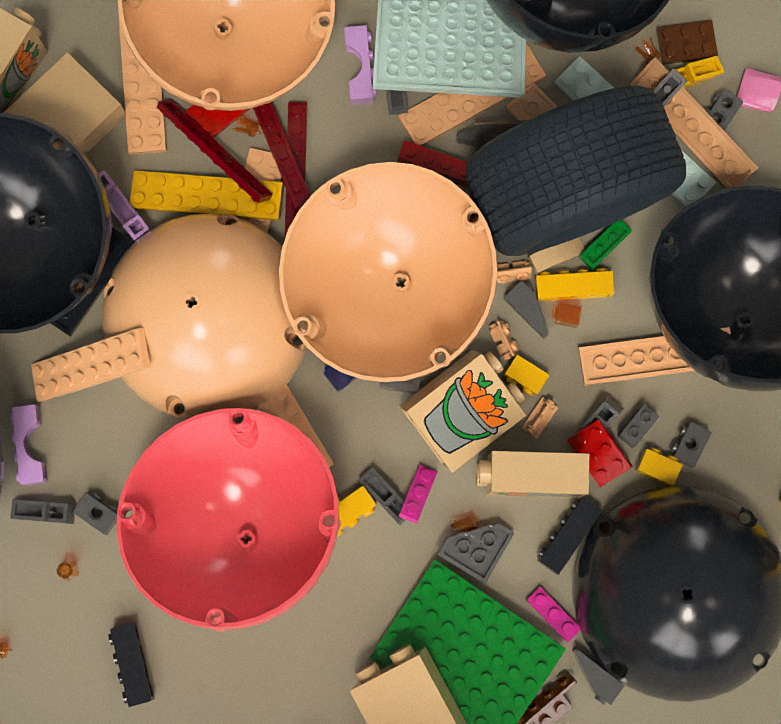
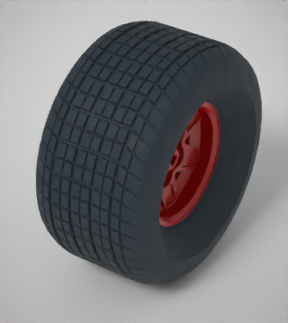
(575, 169)

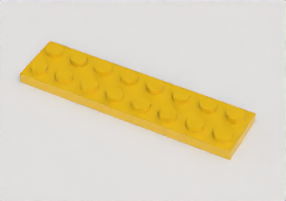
(201, 196)

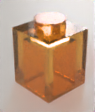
(567, 315)

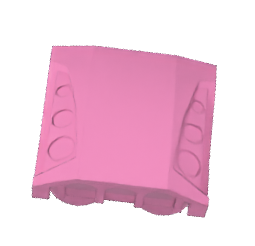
(759, 90)

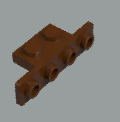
(551, 703)

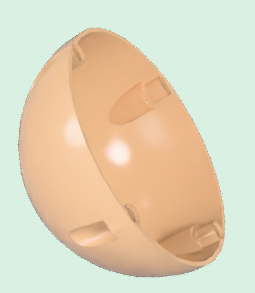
(255, 61)
(348, 262)
(226, 347)

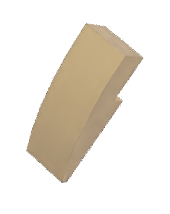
(556, 255)

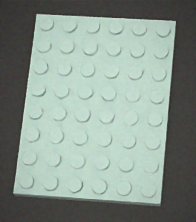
(447, 49)

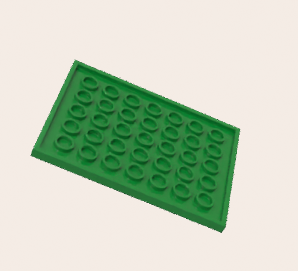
(479, 647)

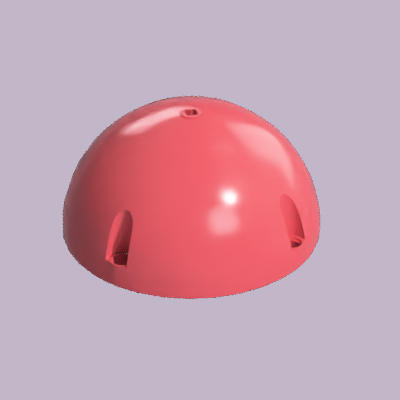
(209, 493)

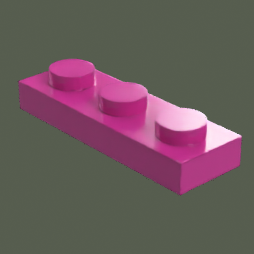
(418, 494)
(553, 614)

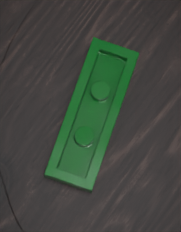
(605, 244)

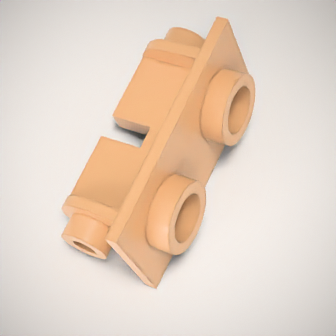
(520, 271)
(508, 346)
(539, 417)

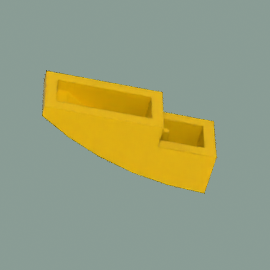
(701, 71)

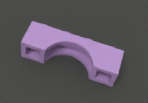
(357, 43)
(122, 209)
(25, 421)

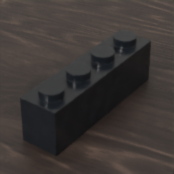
(569, 536)
(131, 664)

